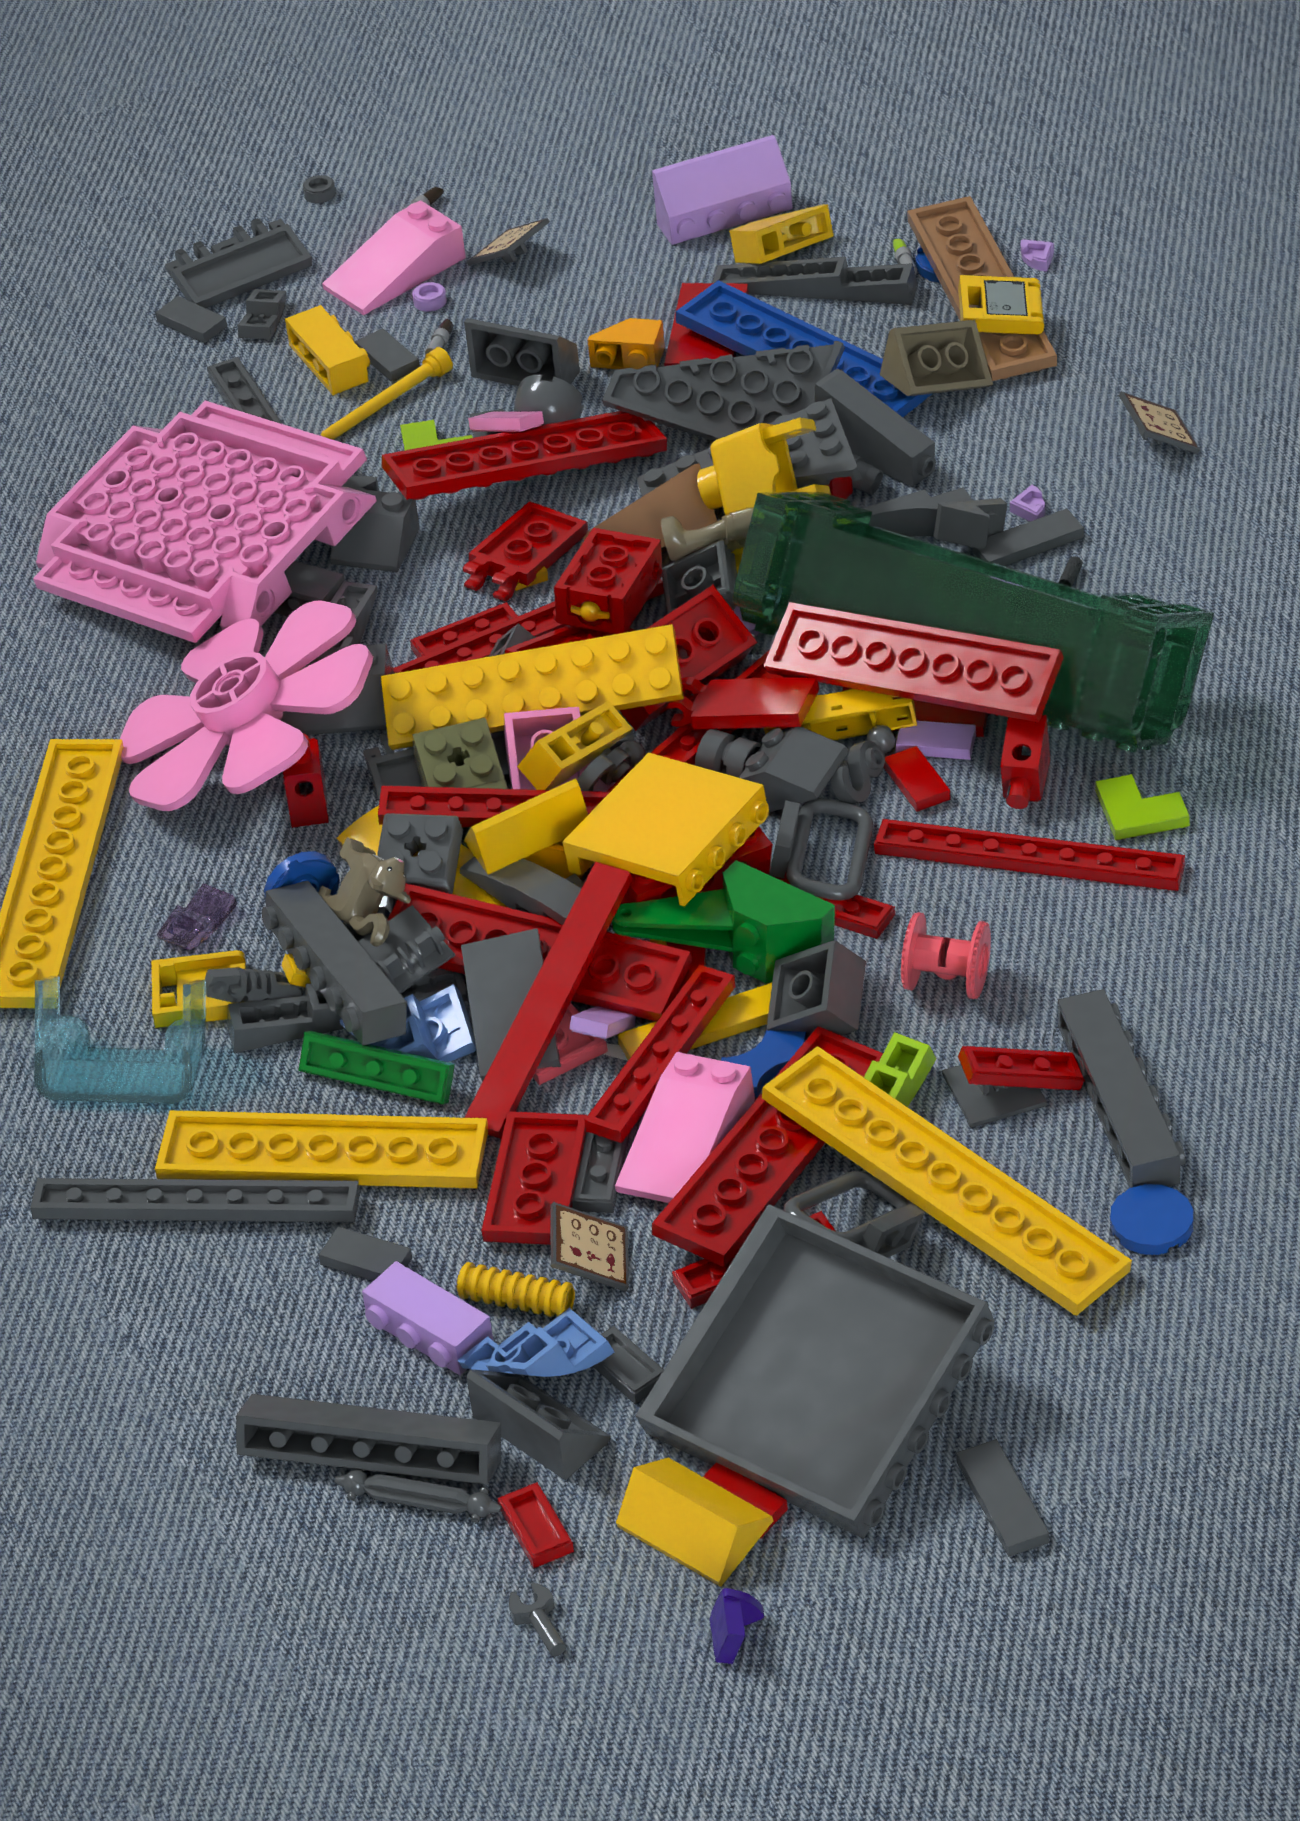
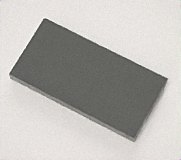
(498, 981)

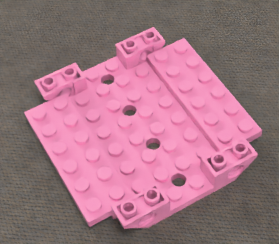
(210, 545)

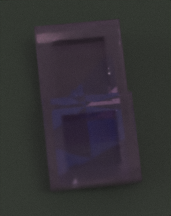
(200, 918)

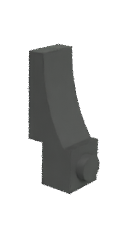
(912, 513)

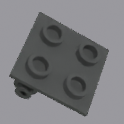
(410, 949)

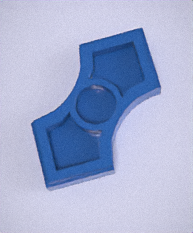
(769, 1056)

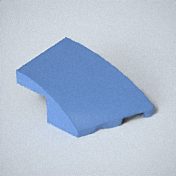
(435, 1027)
(556, 1350)

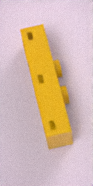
(857, 712)

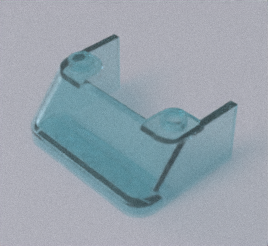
(76, 1072)

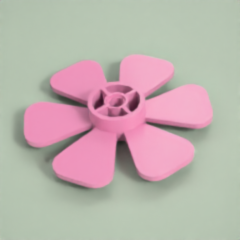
(242, 704)

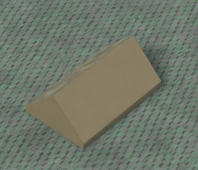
(935, 358)

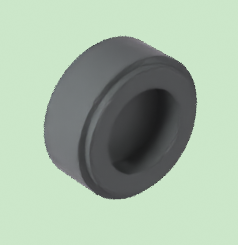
(319, 189)

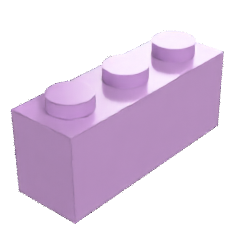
(424, 1316)

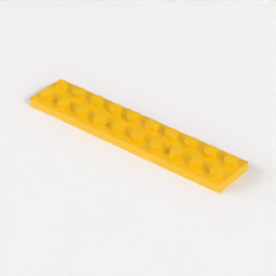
(54, 864)
(947, 1180)

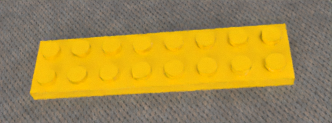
(616, 668)
(323, 1148)

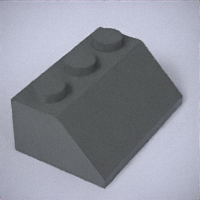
(513, 353)
(363, 714)

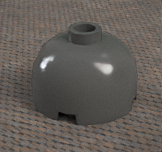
(555, 399)

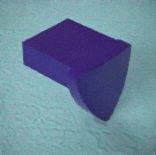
(727, 1622)

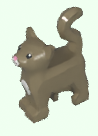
(364, 888)

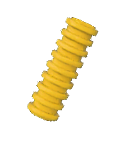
(514, 1290)

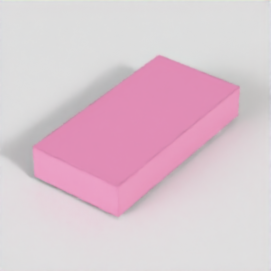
(506, 421)

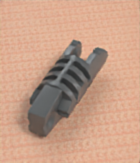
(248, 985)

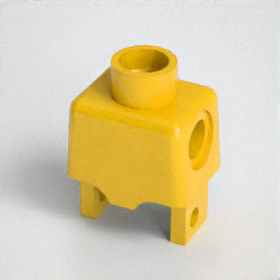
(752, 463)

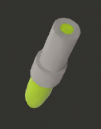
(902, 253)

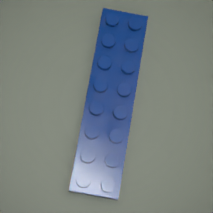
(753, 326)

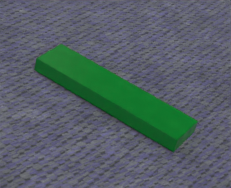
(376, 1067)

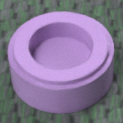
(429, 296)

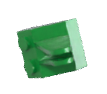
(749, 918)

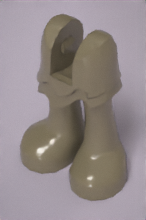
(730, 529)

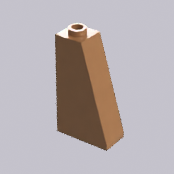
(674, 498)

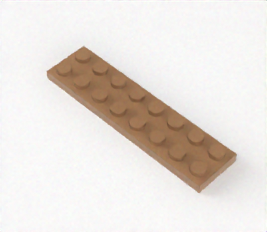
(961, 244)

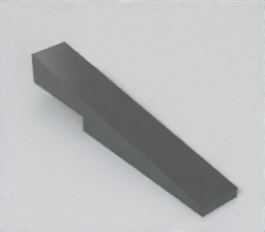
(825, 280)
(286, 1019)

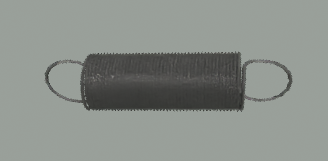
(1071, 571)

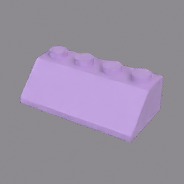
(721, 190)

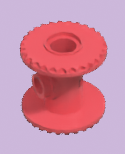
(945, 956)

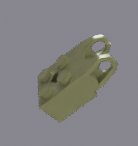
(458, 757)

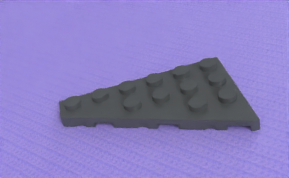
(724, 393)
(814, 455)

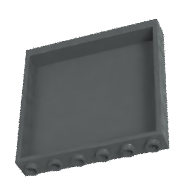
(817, 1369)

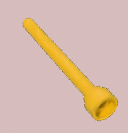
(435, 364)

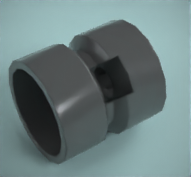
(724, 752)

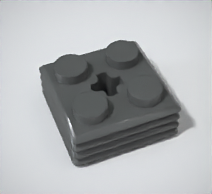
(697, 572)
(433, 837)

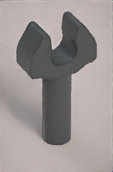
(537, 1616)

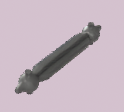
(418, 1494)

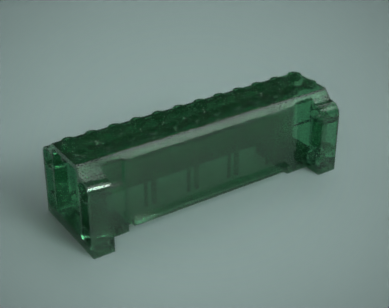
(1124, 654)

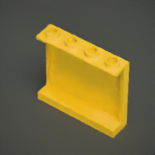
(669, 824)

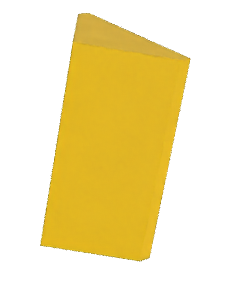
(527, 827)
(690, 1519)

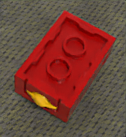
(608, 581)

